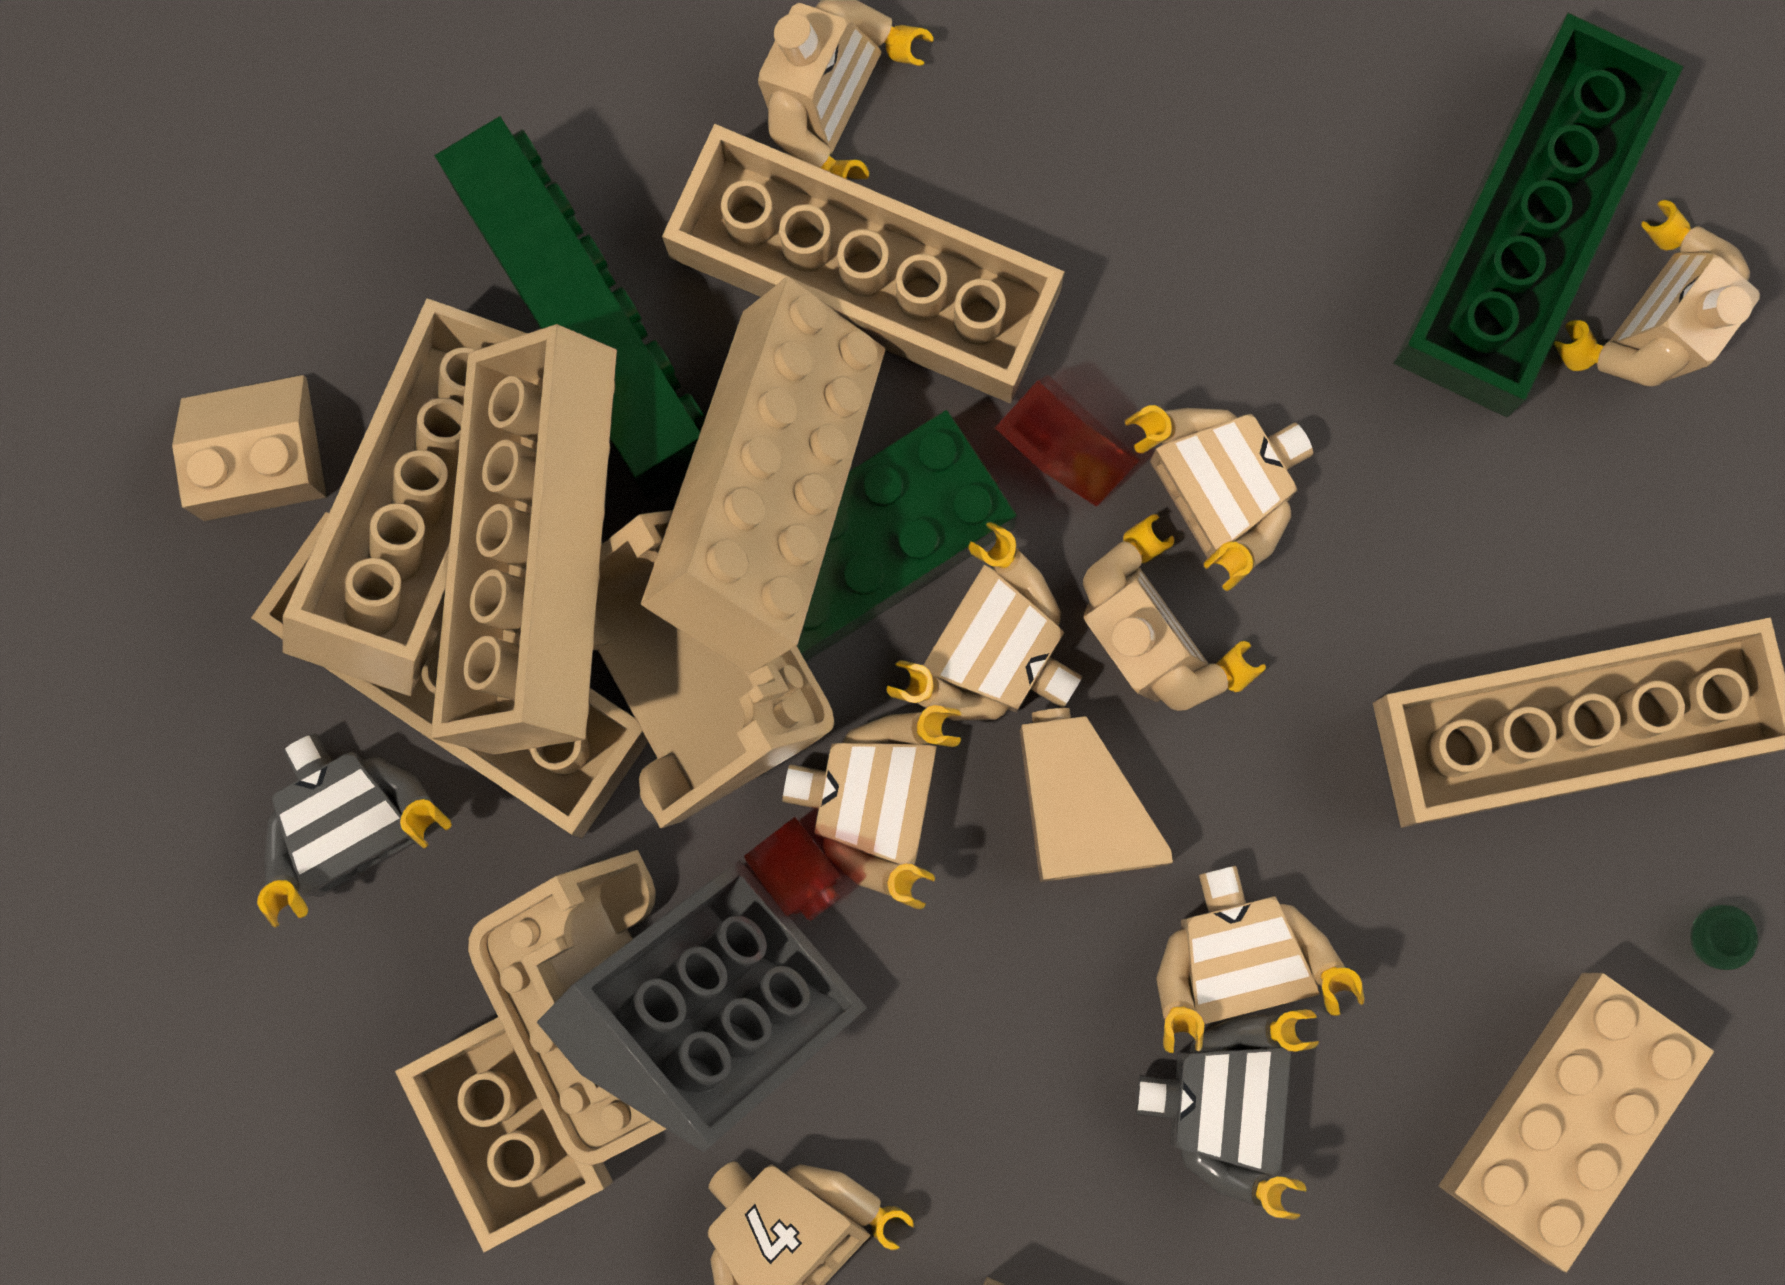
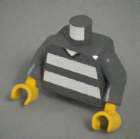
(338, 823)
(1232, 1106)

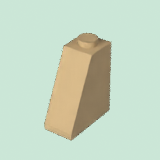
(1082, 803)

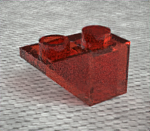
(1067, 441)
(795, 872)

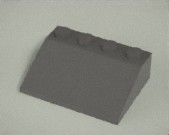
(704, 1010)

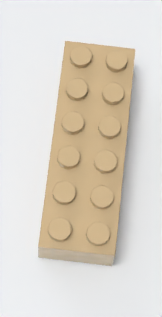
(873, 260)
(766, 479)
(525, 543)
(382, 557)
(1583, 722)
(559, 780)

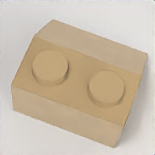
(247, 449)

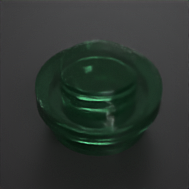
(1724, 937)

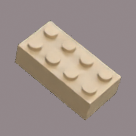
(1576, 1119)

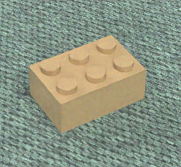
(494, 1136)

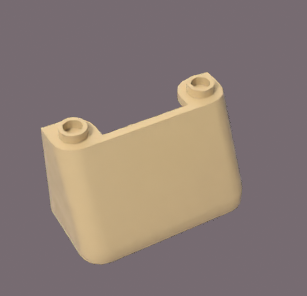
(696, 708)
(532, 957)

